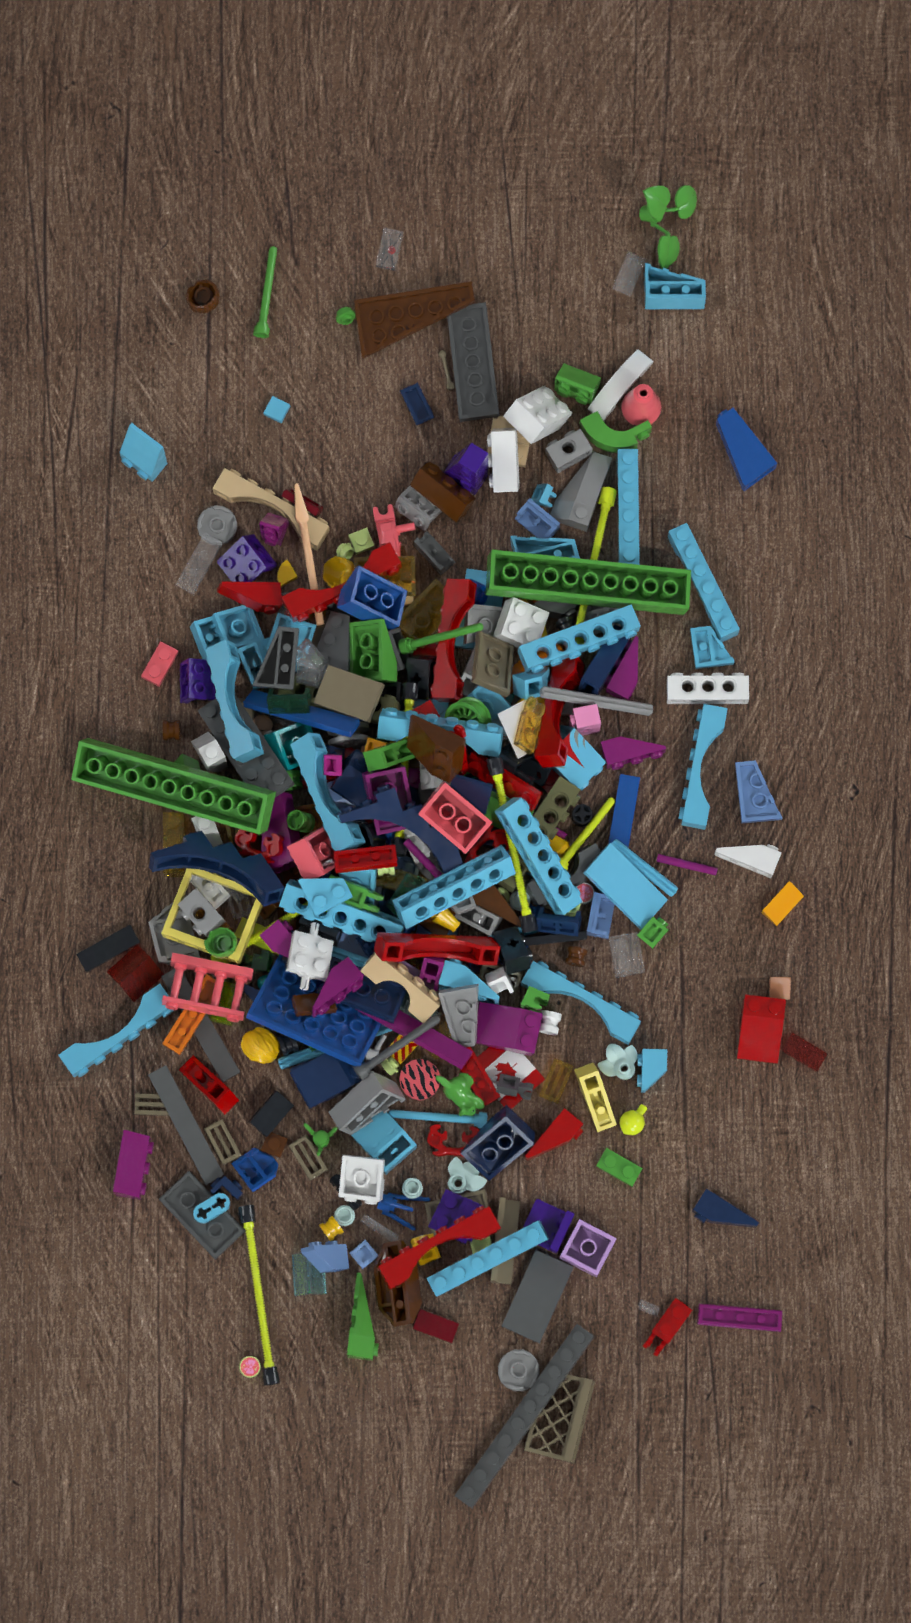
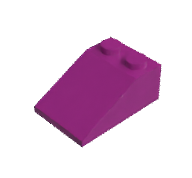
(393, 776)
(508, 1028)

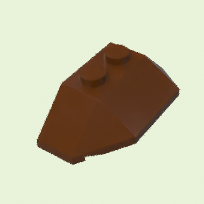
(402, 1302)

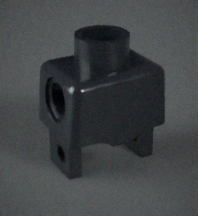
(528, 768)

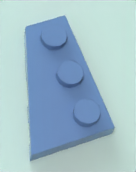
(754, 796)

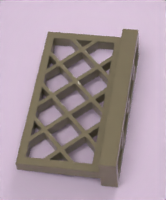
(575, 1425)

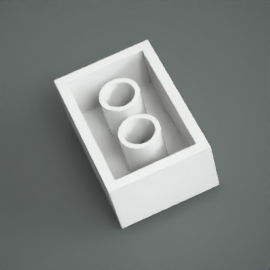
(537, 414)
(504, 460)

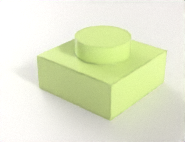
(361, 541)

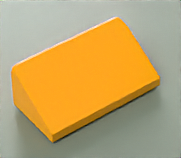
(782, 903)

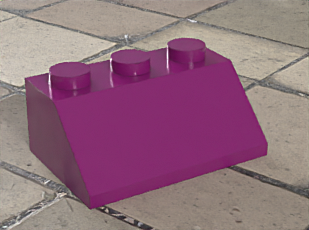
(133, 1165)

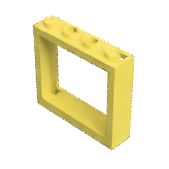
(198, 943)

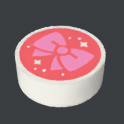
(586, 892)

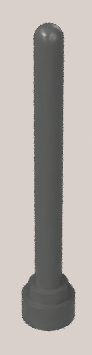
(365, 1068)

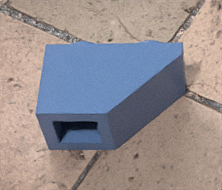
(327, 1257)

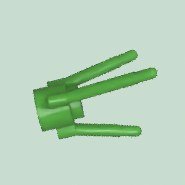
(320, 1138)

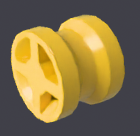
(331, 1228)

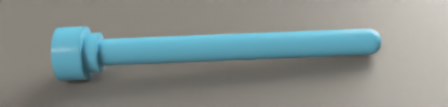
(478, 1120)

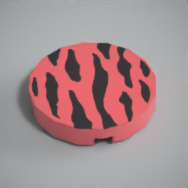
(419, 1080)

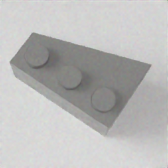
(364, 1102)

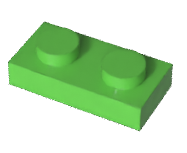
(619, 1167)

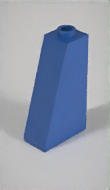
(746, 452)

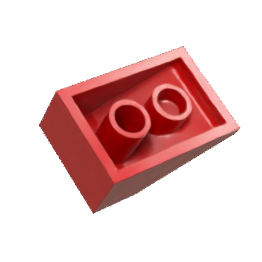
(761, 1028)

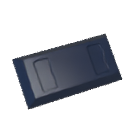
(417, 404)

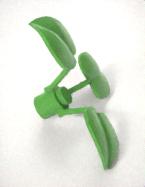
(657, 200)

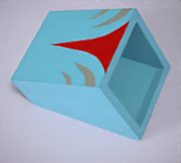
(581, 760)

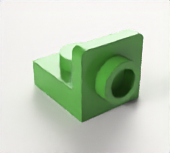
(653, 931)

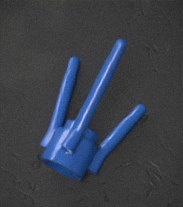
(390, 1203)

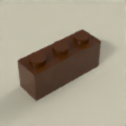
(442, 491)

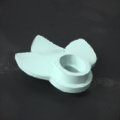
(617, 1059)
(467, 1174)

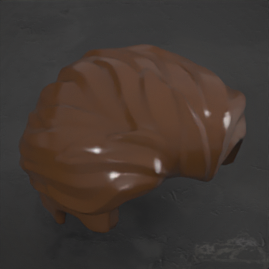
(203, 296)

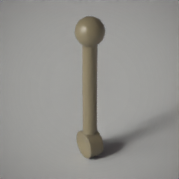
(450, 385)

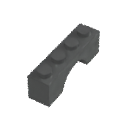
(582, 860)

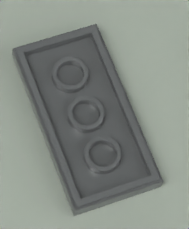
(214, 1235)
(537, 1296)

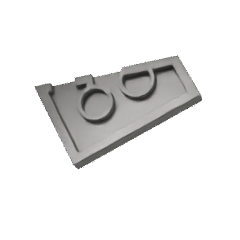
(461, 1013)

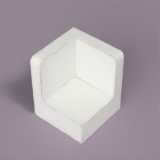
(499, 980)

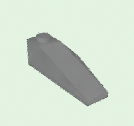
(579, 498)

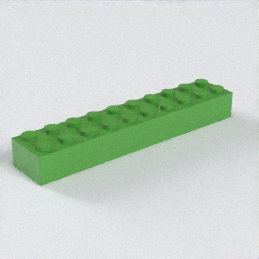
(588, 582)
(173, 785)

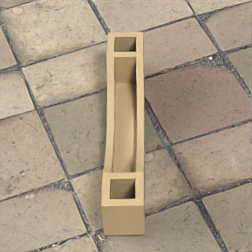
(237, 489)

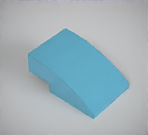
(234, 624)

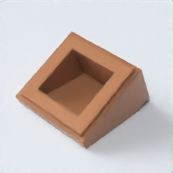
(779, 987)

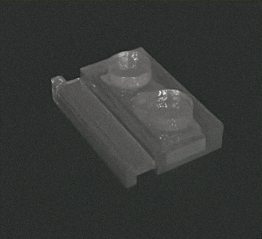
(626, 954)

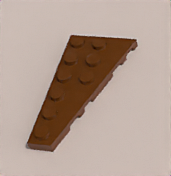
(398, 315)

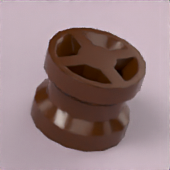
(171, 729)
(576, 956)

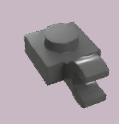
(511, 1086)

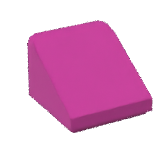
(333, 765)

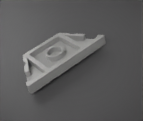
(164, 946)

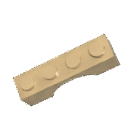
(422, 1000)

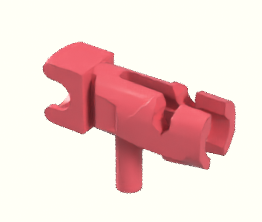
(388, 530)

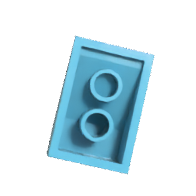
(142, 453)
(458, 975)

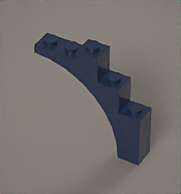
(388, 808)
(225, 860)

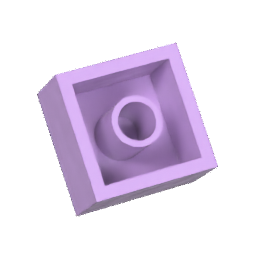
(587, 1248)

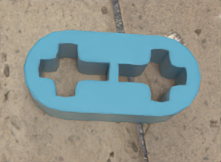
(214, 1212)

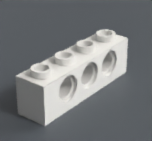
(718, 695)

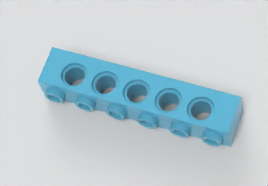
(624, 616)
(508, 816)
(454, 886)
(291, 904)

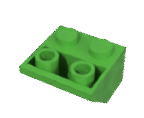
(576, 384)

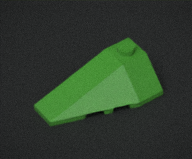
(361, 1334)

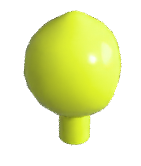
(632, 1121)

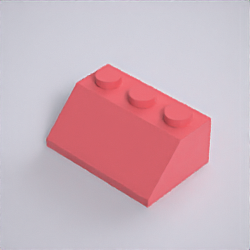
(454, 817)

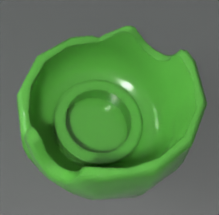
(221, 942)

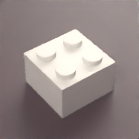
(520, 622)

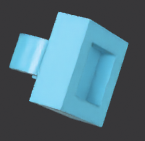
(542, 494)

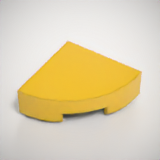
(286, 573)

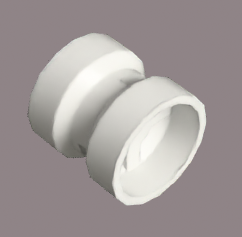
(550, 1020)

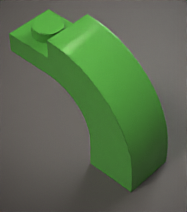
(610, 440)

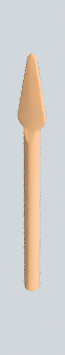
(302, 518)

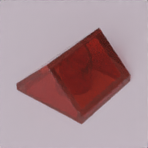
(135, 973)

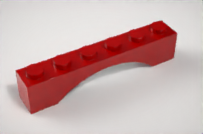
(458, 599)
(304, 602)
(550, 748)
(404, 946)
(478, 1226)

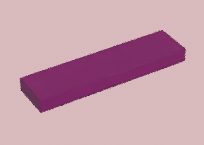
(739, 1317)

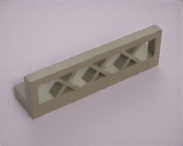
(508, 1220)

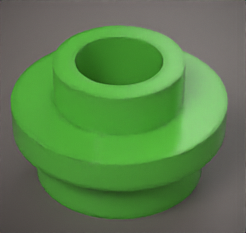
(345, 316)

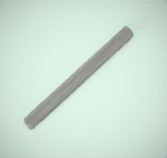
(601, 701)

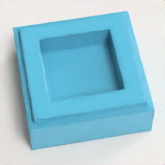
(276, 409)

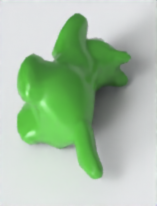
(459, 1092)

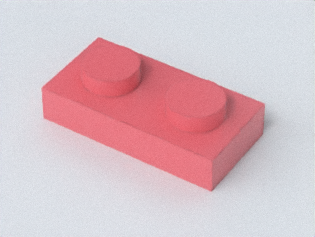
(159, 664)

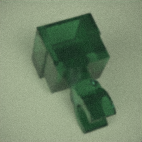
(259, 962)

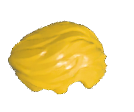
(337, 571)
(260, 1045)

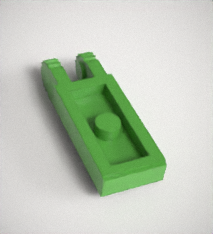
(359, 896)

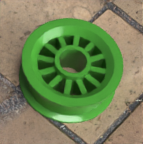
(469, 709)

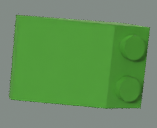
(372, 651)

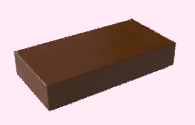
(304, 1004)

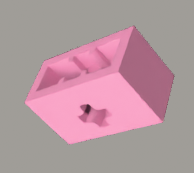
(586, 719)

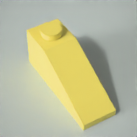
(595, 1096)

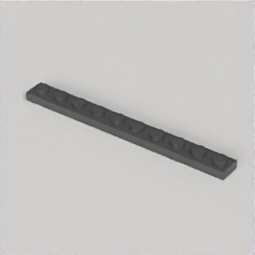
(524, 1416)

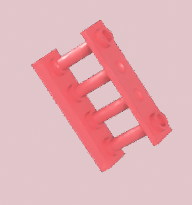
(201, 968)

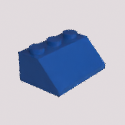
(372, 598)

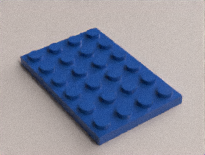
(339, 1034)

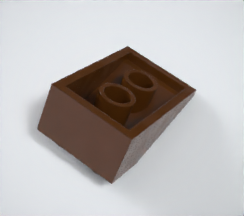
(436, 748)

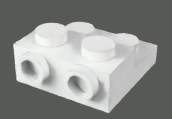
(362, 1179)

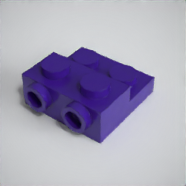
(451, 1208)

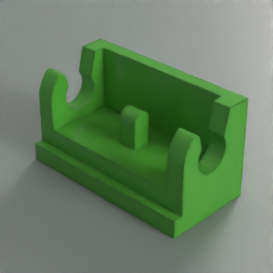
(533, 999)

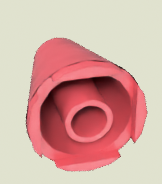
(641, 405)

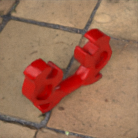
(498, 836)
(273, 847)
(436, 1139)

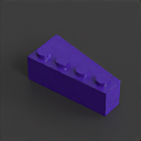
(469, 468)

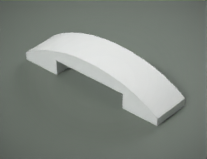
(620, 383)

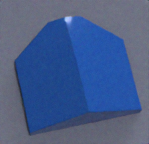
(256, 1168)

